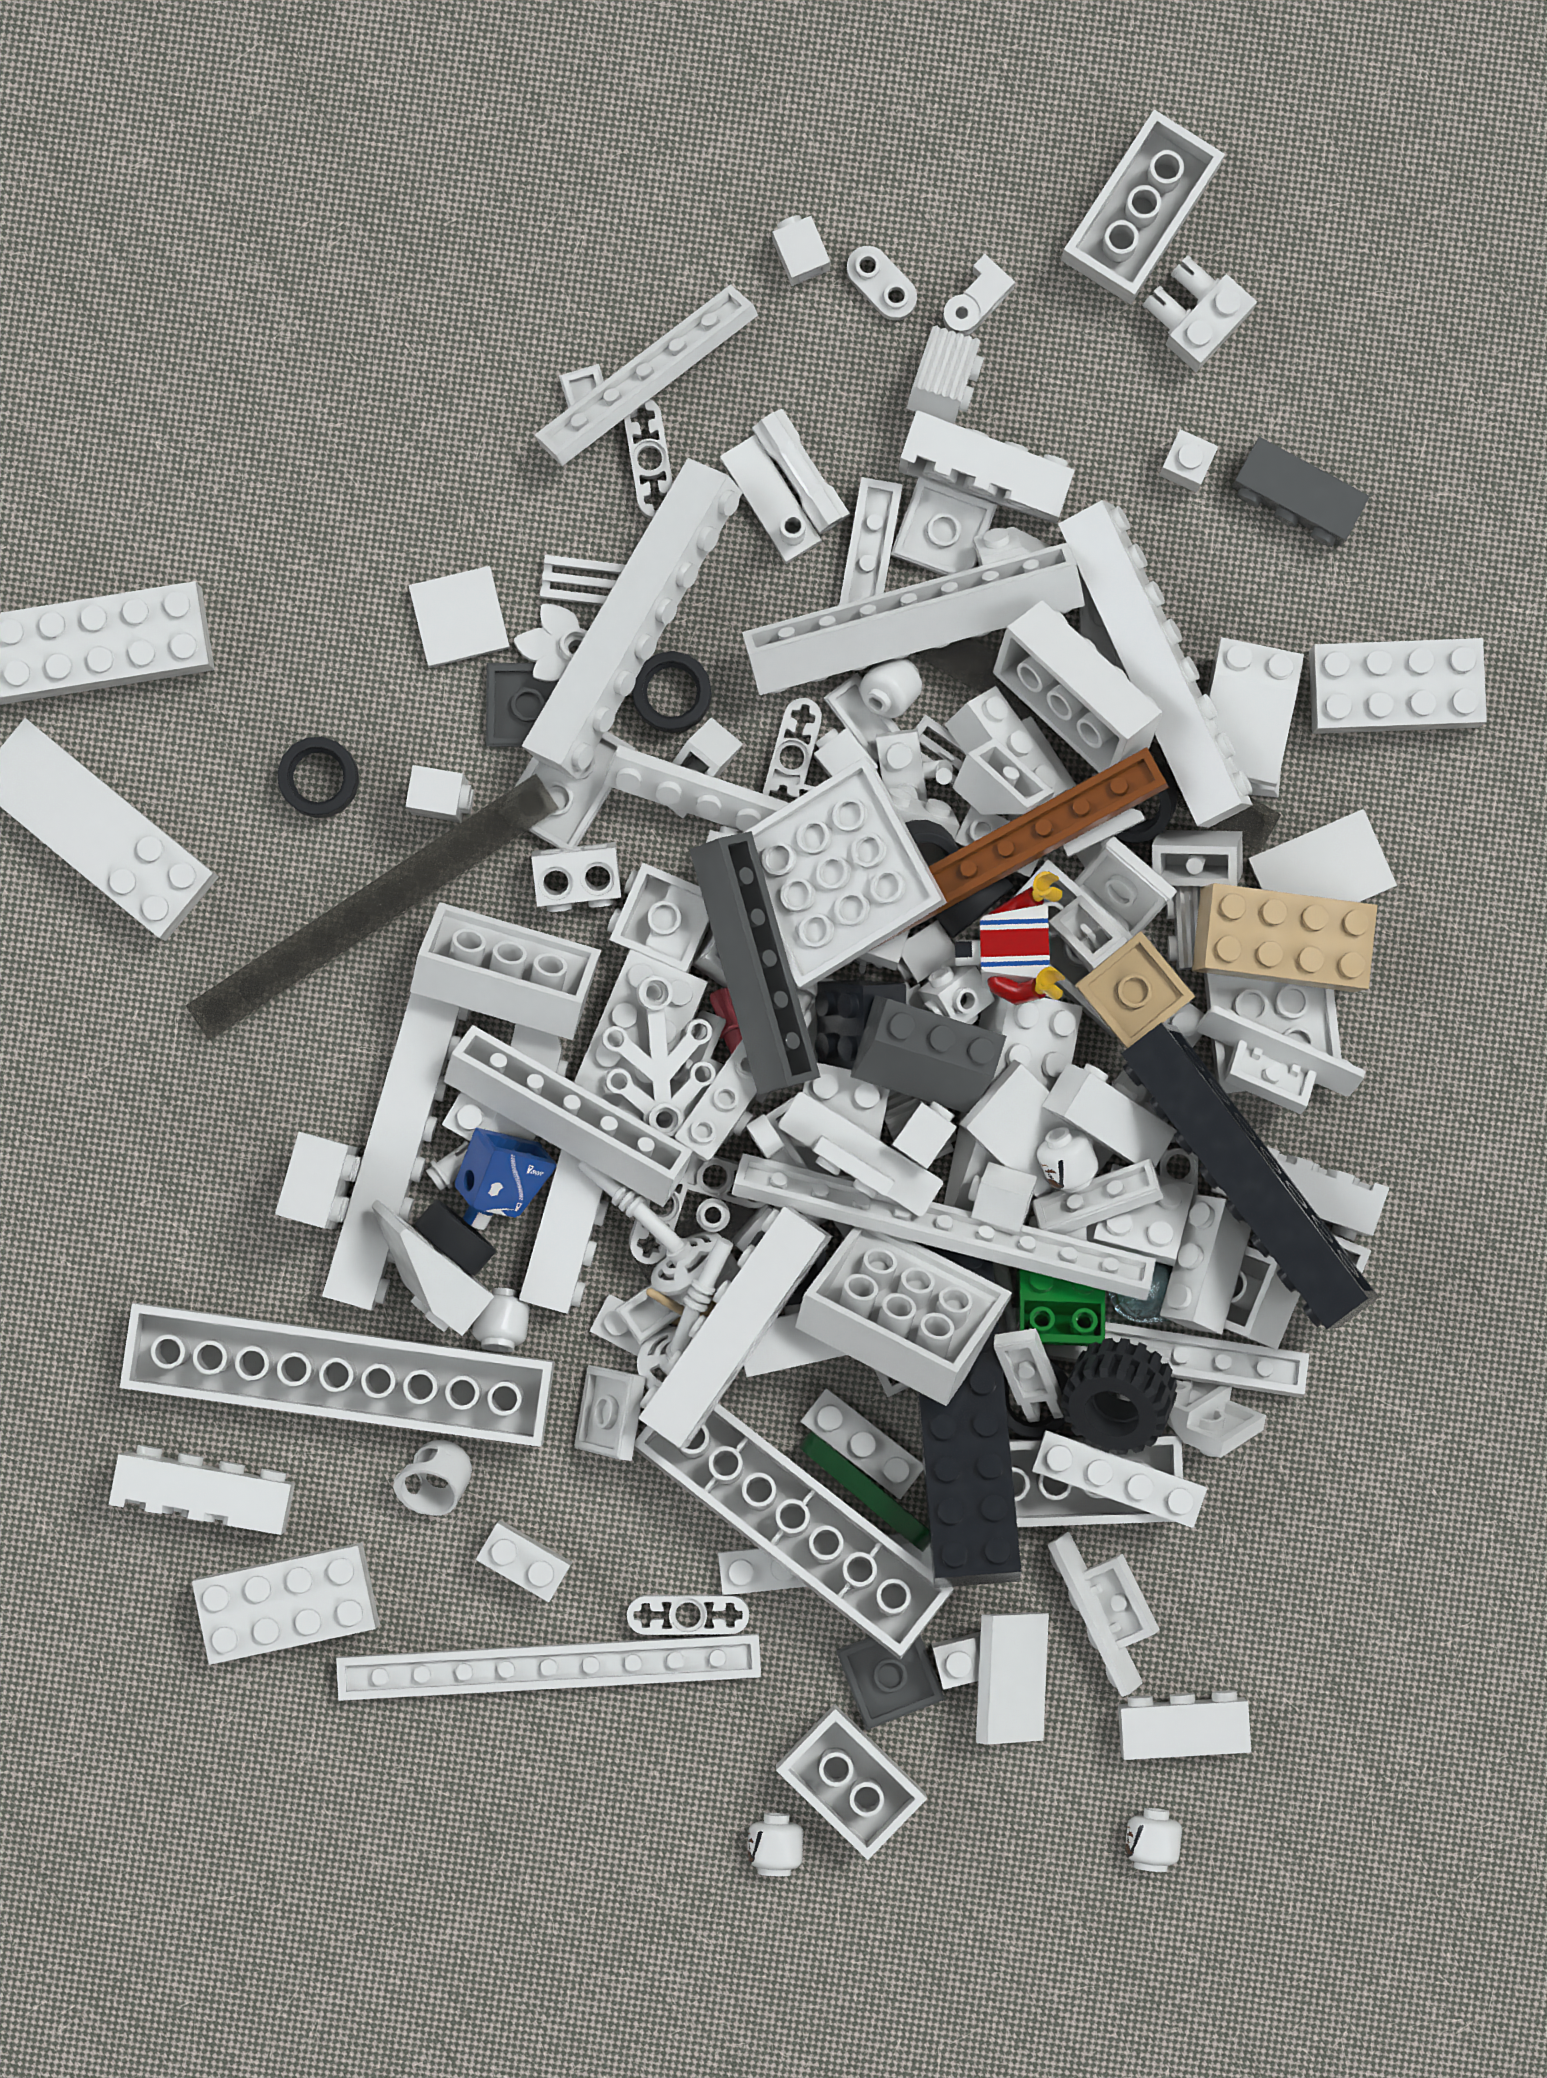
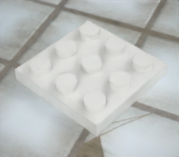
(1290, 1009)

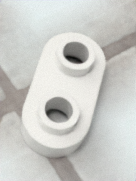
(880, 282)

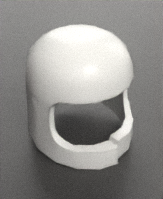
(448, 1463)

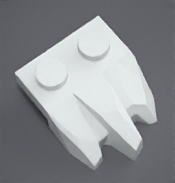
(1211, 1421)

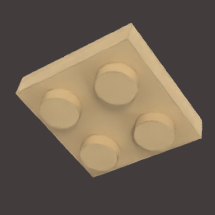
(1134, 990)

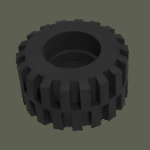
(1114, 1421)

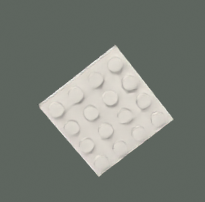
(842, 872)

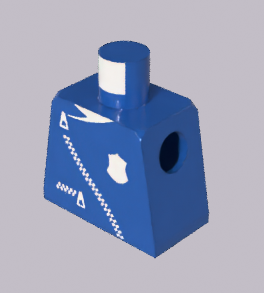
(501, 1175)

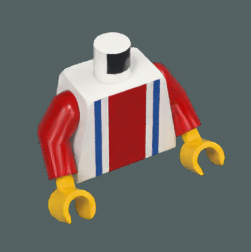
(1016, 946)

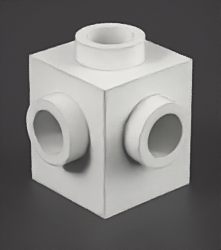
(956, 993)

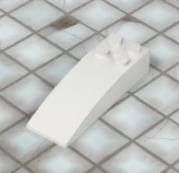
(99, 832)
(1044, 1041)

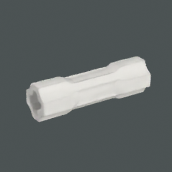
(784, 445)

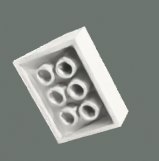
(902, 1311)

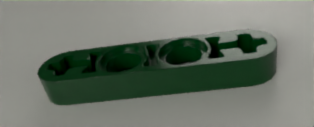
(866, 1490)

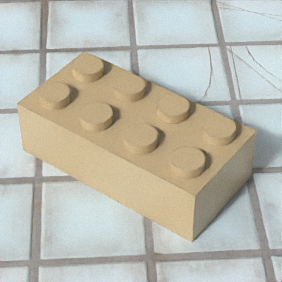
(1284, 937)

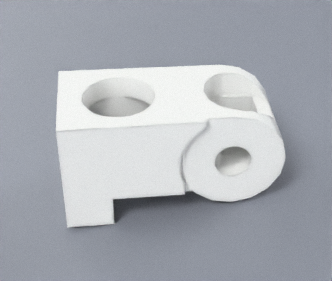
(969, 310)

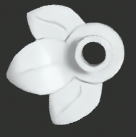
(551, 643)

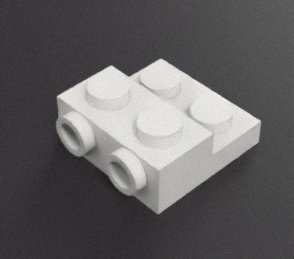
(661, 918)

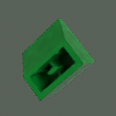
(1059, 1309)

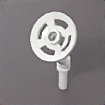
(678, 1249)
(695, 1302)

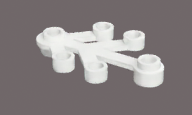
(659, 1066)

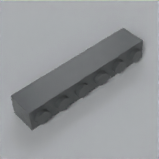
(754, 963)

